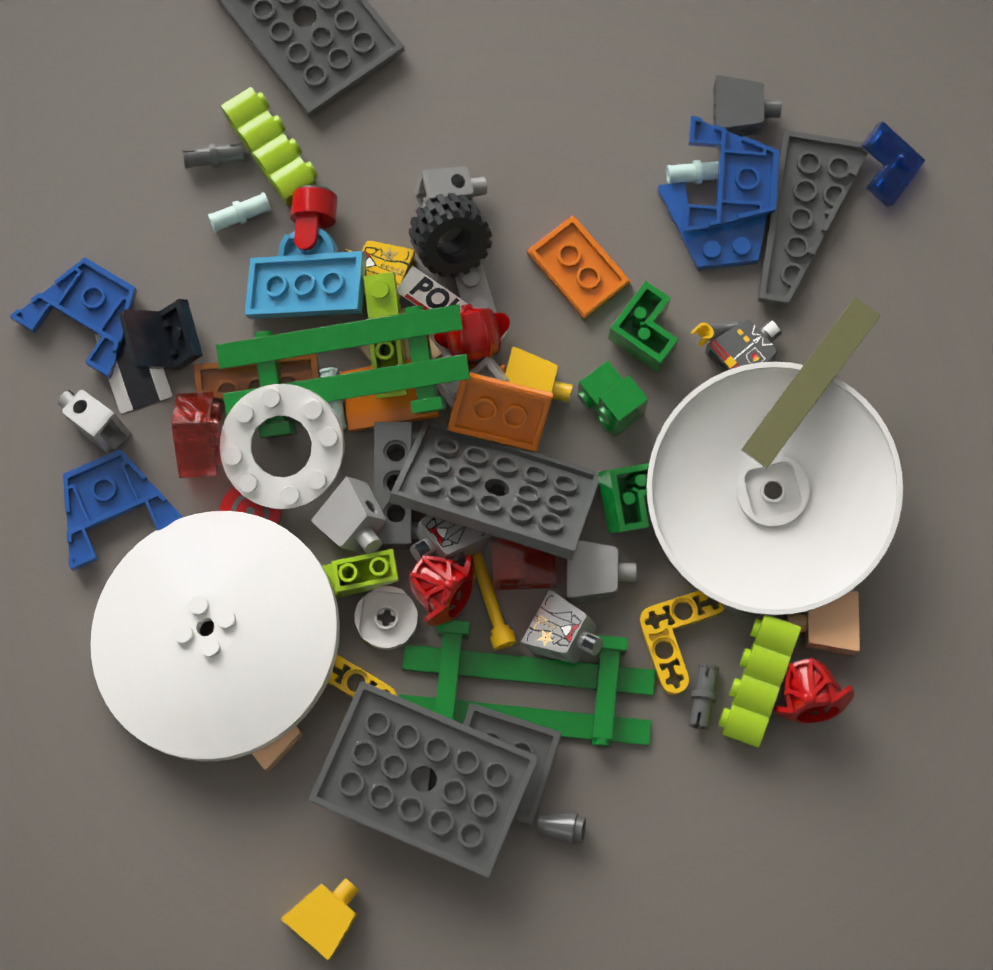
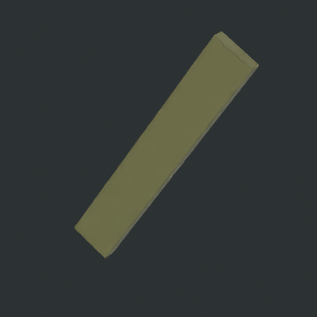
(810, 382)

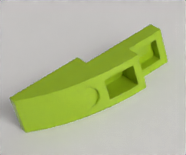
(383, 301)
(362, 573)

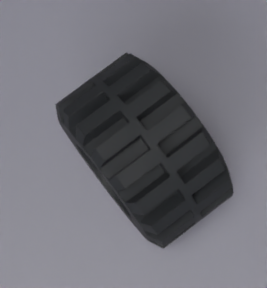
(462, 251)

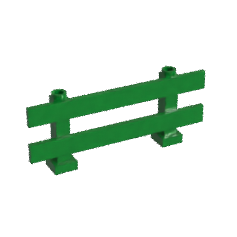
(421, 374)
(603, 677)

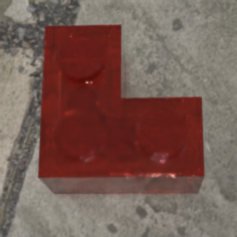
(194, 433)
(521, 567)

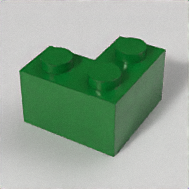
(638, 330)
(614, 399)
(624, 498)

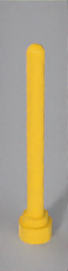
(501, 636)

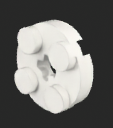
(375, 604)

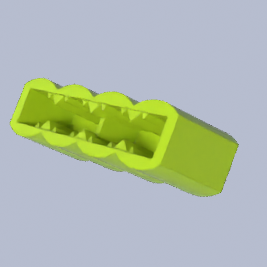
(268, 144)
(760, 681)

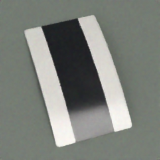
(136, 386)

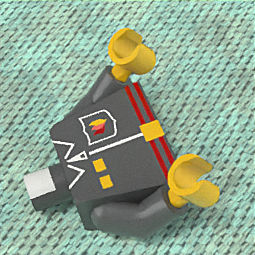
(738, 343)

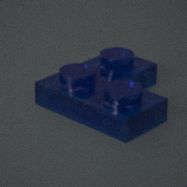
(898, 163)

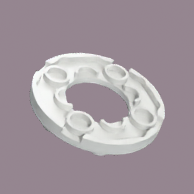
(326, 447)

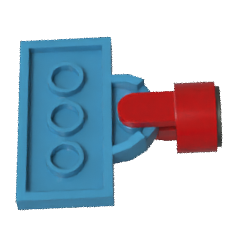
(309, 271)

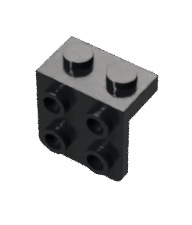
(161, 337)

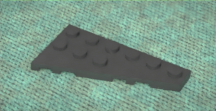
(811, 187)

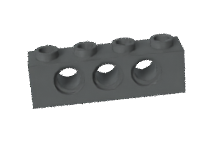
(387, 438)

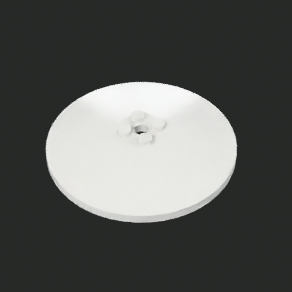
(784, 552)
(258, 666)

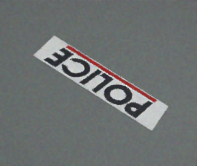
(426, 292)

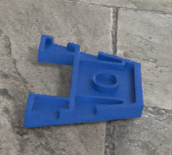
(745, 178)
(717, 246)
(91, 299)
(104, 492)

